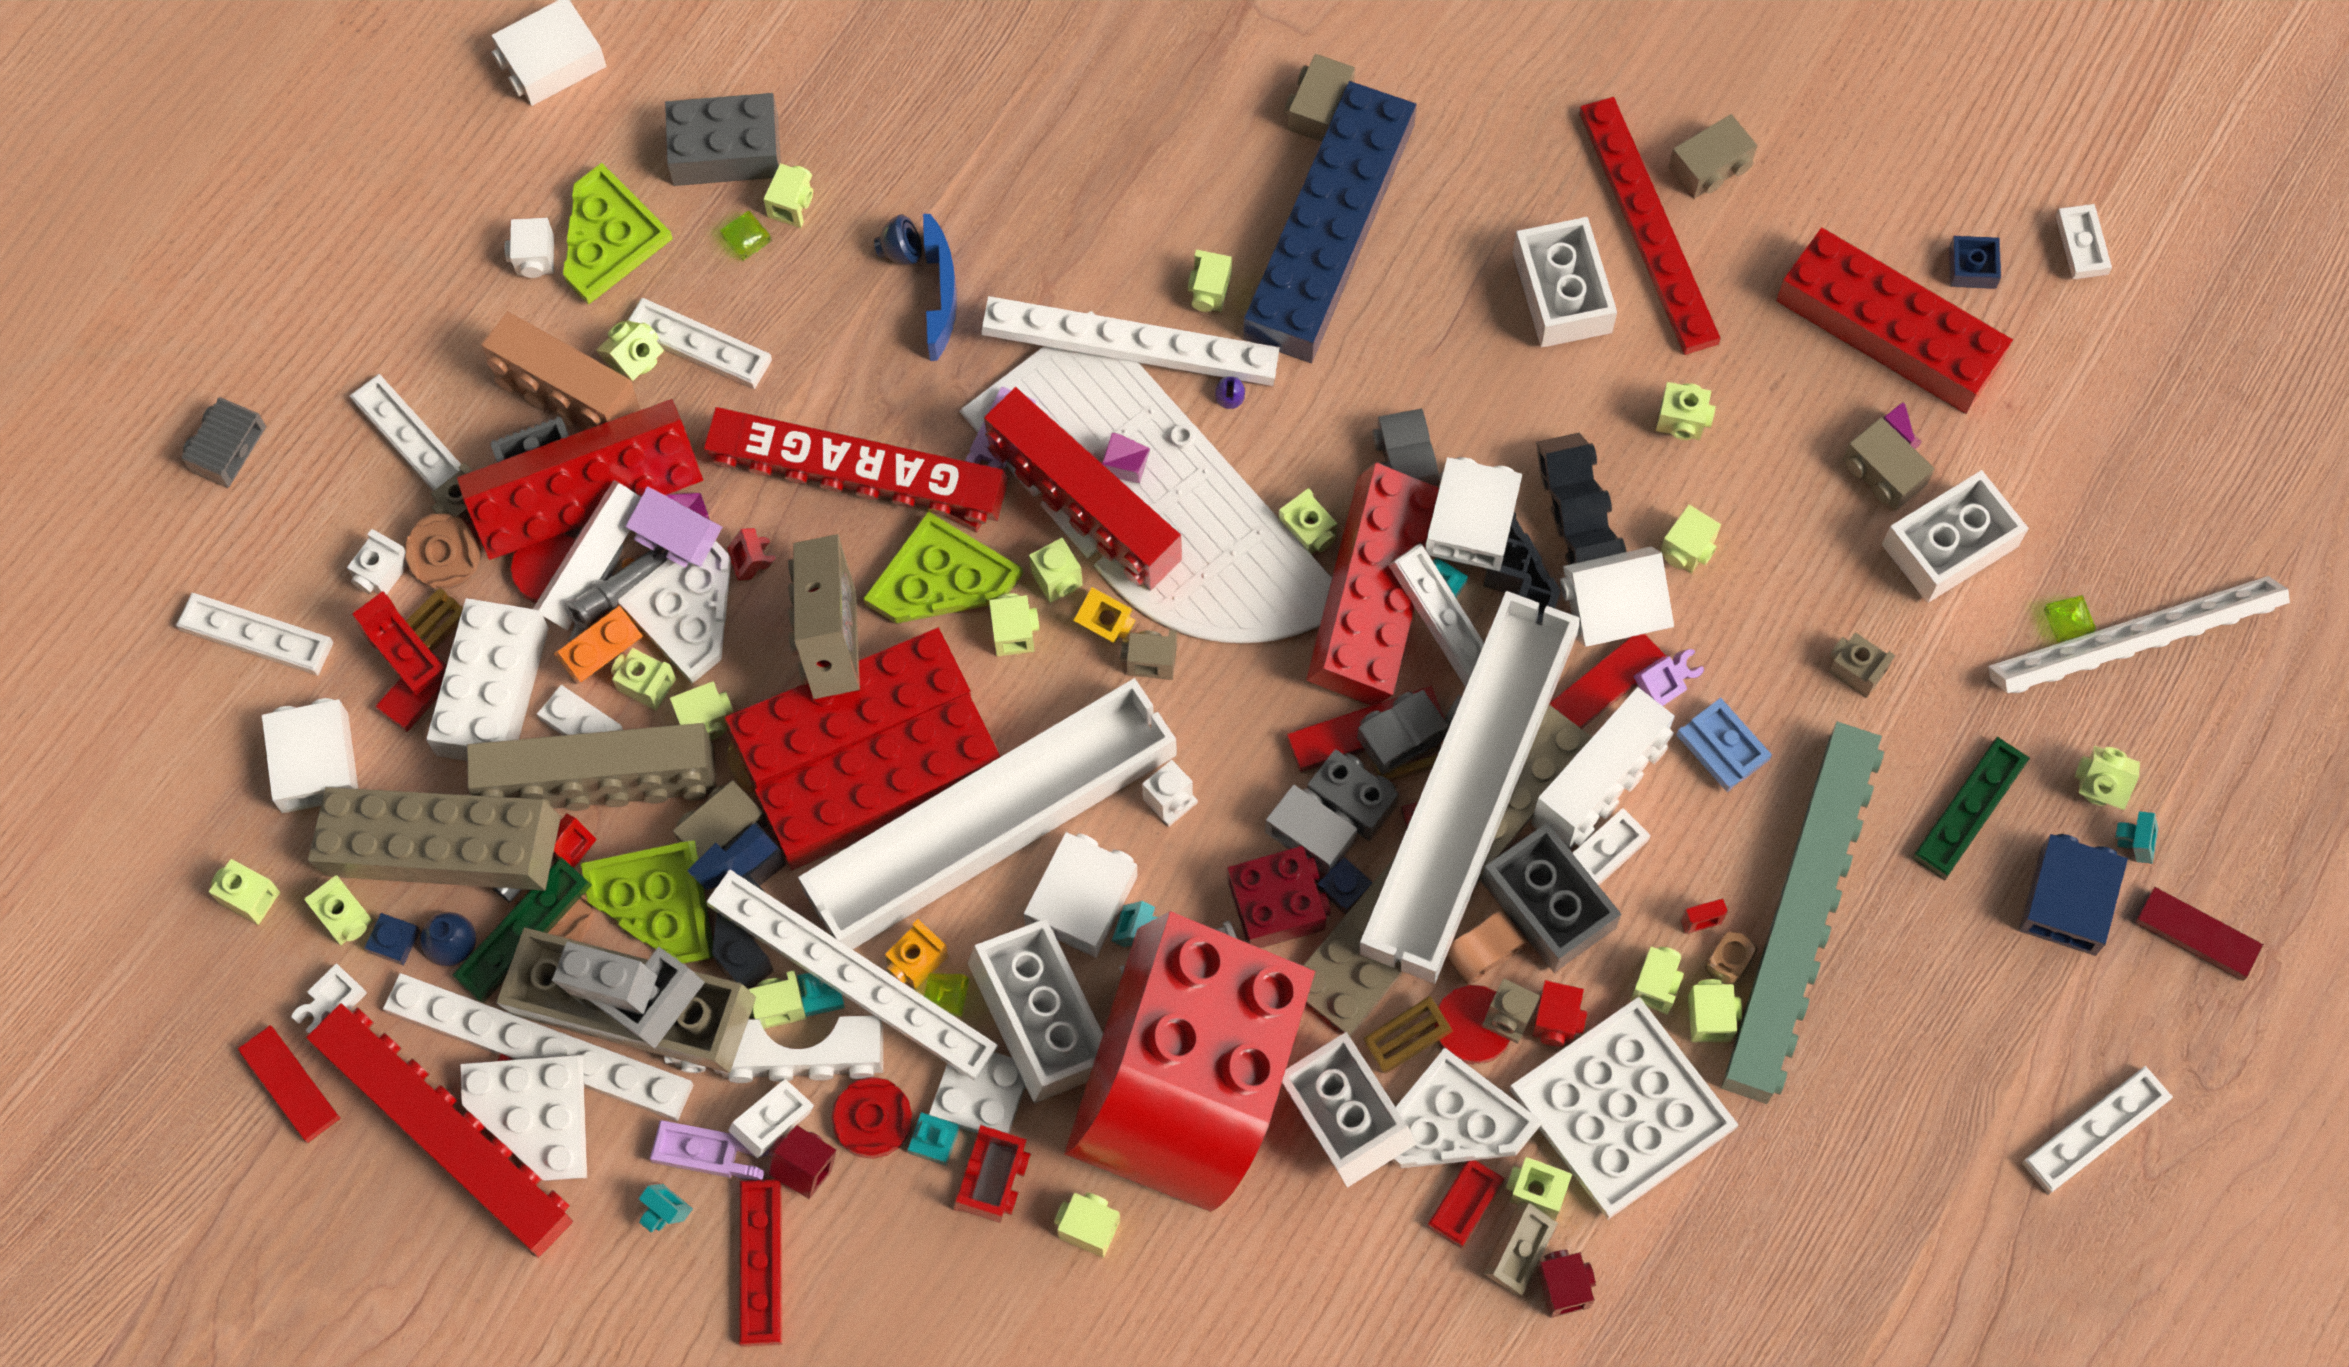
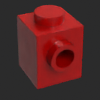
(1559, 1014)

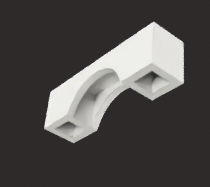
(850, 1049)

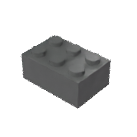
(722, 139)
(1550, 897)

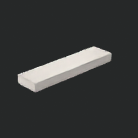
(703, 344)
(406, 432)
(589, 553)
(1439, 610)
(254, 634)
(2097, 1130)

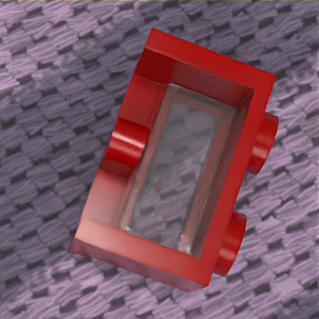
(991, 1173)

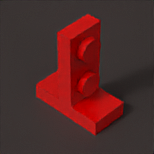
(398, 643)

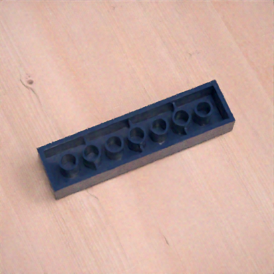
(1330, 222)

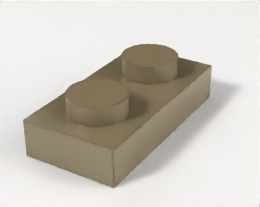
(1520, 1248)

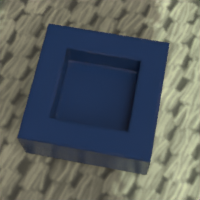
(1344, 885)
(392, 939)

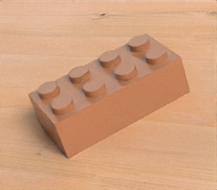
(556, 375)

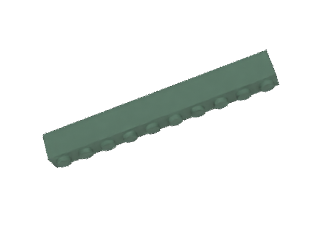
(1801, 914)

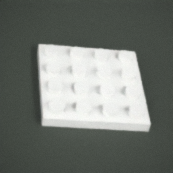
(1623, 1107)

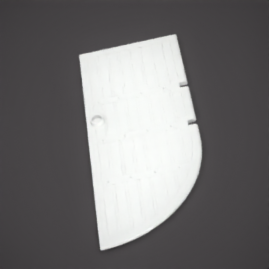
(1239, 563)

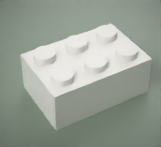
(1564, 282)
(1954, 536)
(1347, 1109)

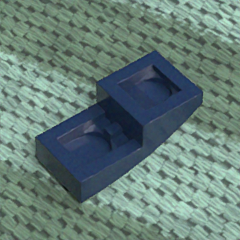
(740, 858)

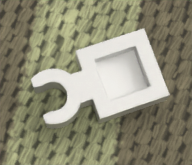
(328, 993)

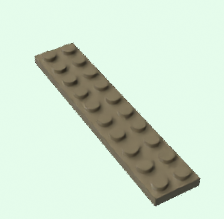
(1350, 984)

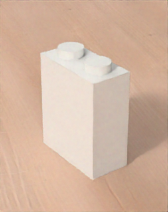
(547, 51)
(1473, 513)
(1618, 596)
(308, 752)
(1082, 892)

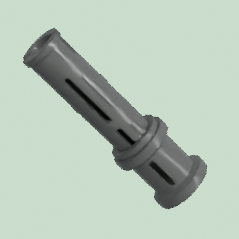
(605, 594)

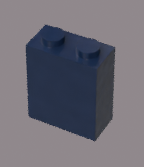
(2073, 894)

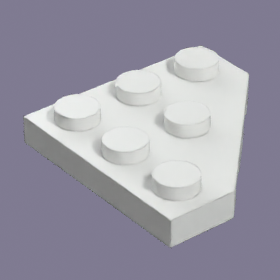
(684, 611)
(533, 1110)
(1461, 1117)

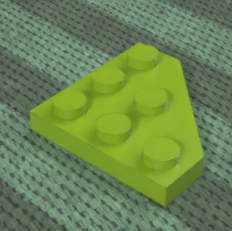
(608, 234)
(940, 575)
(655, 898)

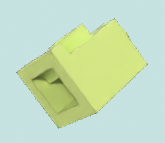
(789, 195)
(1210, 280)
(1311, 536)
(650, 686)
(331, 898)
(1658, 979)
(778, 1001)
(1551, 1180)

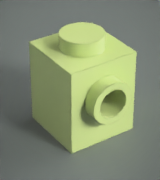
(1690, 540)
(1056, 570)
(1013, 624)
(703, 706)
(243, 891)
(1713, 1011)
(1087, 1223)

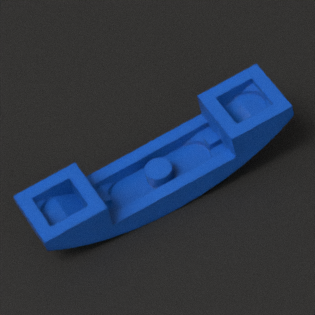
(940, 322)

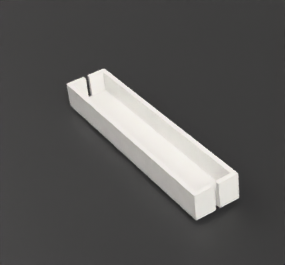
(1469, 788)
(988, 815)

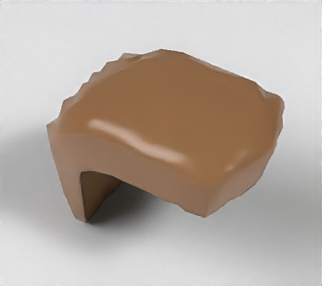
(1731, 957)

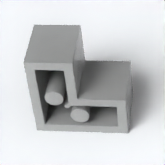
(670, 996)

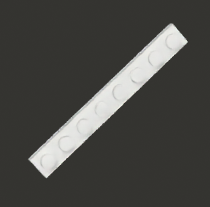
(1130, 341)
(2138, 634)
(852, 975)
(523, 1039)

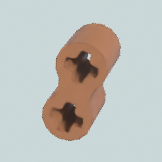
(1486, 947)

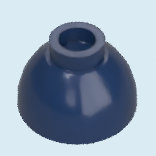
(899, 241)
(448, 938)

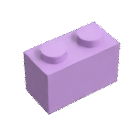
(673, 527)

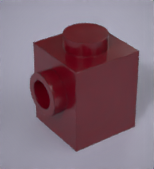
(801, 1161)
(1566, 1282)

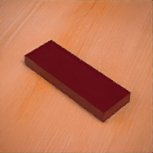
(2199, 933)

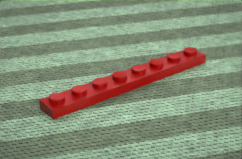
(1649, 226)

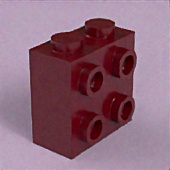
(1278, 897)

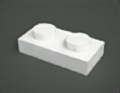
(2083, 241)
(573, 715)
(1611, 846)
(771, 1118)

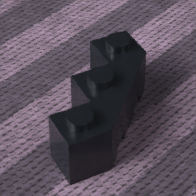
(1577, 499)
(1523, 572)
(733, 947)

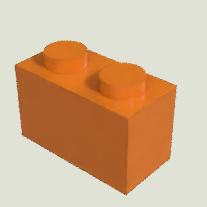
(598, 644)

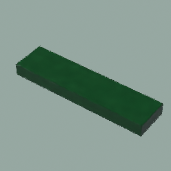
(1970, 808)
(537, 911)

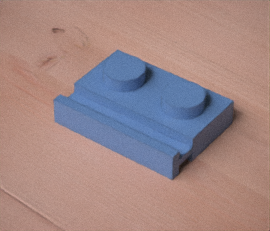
(1724, 744)

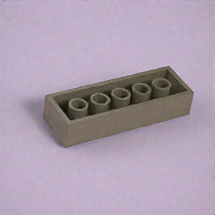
(597, 767)
(435, 838)
(703, 1034)

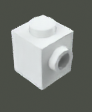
(531, 247)

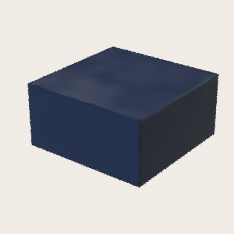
(1975, 262)

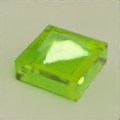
(745, 235)
(2069, 618)
(947, 991)

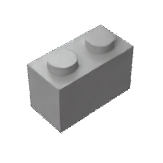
(1306, 822)
(605, 977)

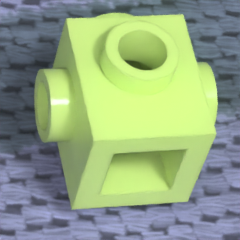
(631, 349)
(1685, 411)
(2107, 777)

